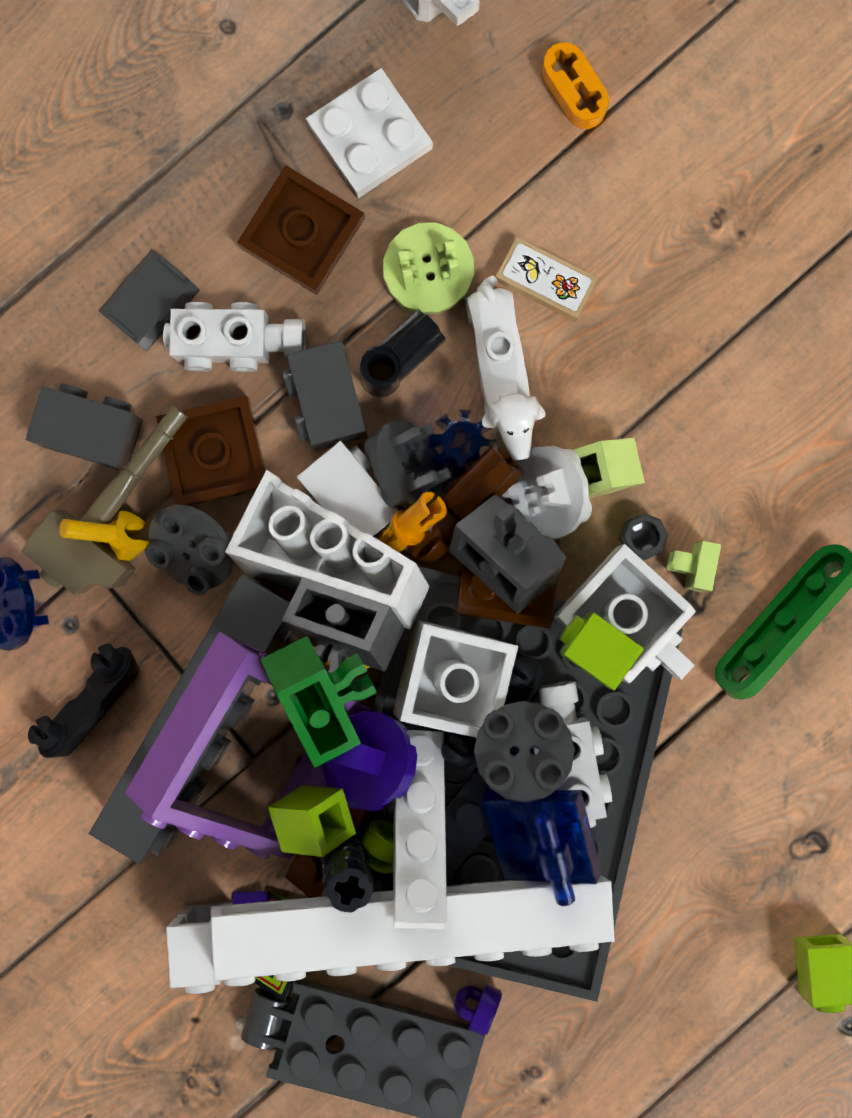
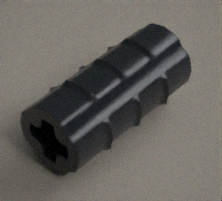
(348, 875)

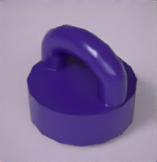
(485, 1010)

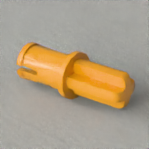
(410, 525)

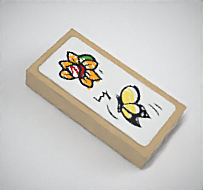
(546, 279)

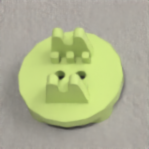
(407, 273)

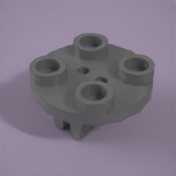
(404, 463)
(189, 547)
(524, 775)

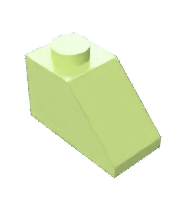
(611, 466)

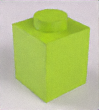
(599, 649)
(312, 820)
(825, 971)

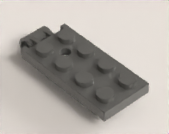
(388, 1053)

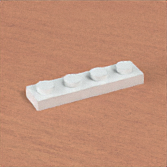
(421, 841)

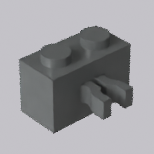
(507, 552)
(343, 625)

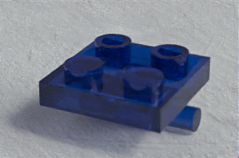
(544, 841)

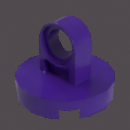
(377, 767)

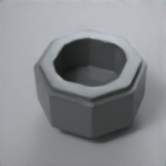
(644, 535)

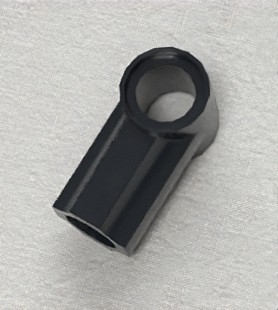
(402, 352)

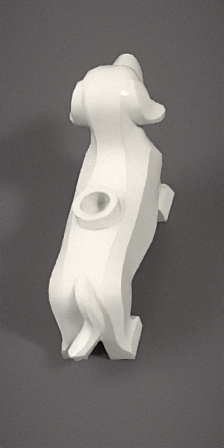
(502, 368)

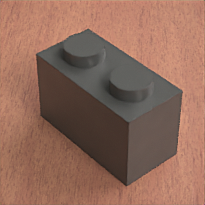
(325, 395)
(83, 427)

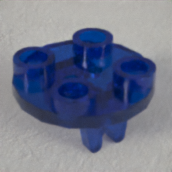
(17, 605)

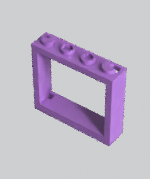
(186, 737)

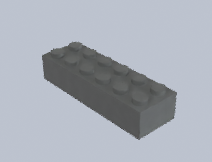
(249, 615)

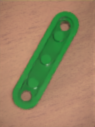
(785, 622)

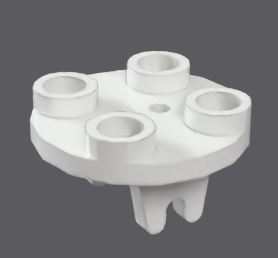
(552, 491)

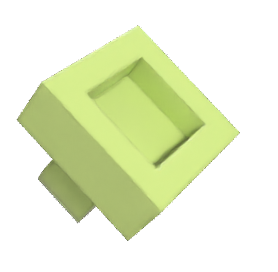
(698, 565)

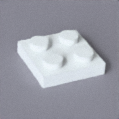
(369, 133)

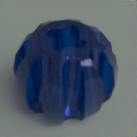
(469, 431)

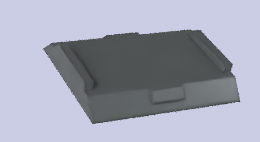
(146, 299)

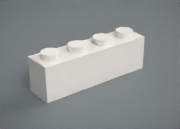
(295, 538)

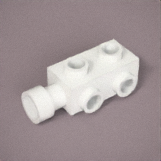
(216, 336)
(584, 770)

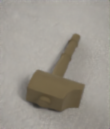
(84, 563)

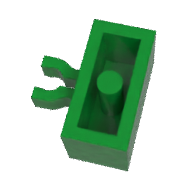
(317, 698)

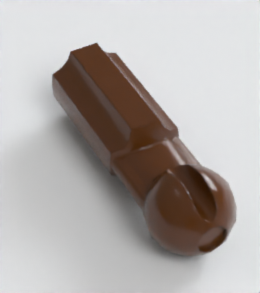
(489, 475)

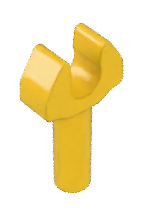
(113, 533)

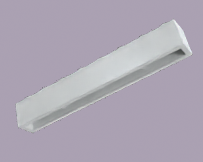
(482, 921)

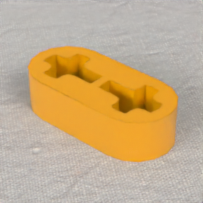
(583, 79)

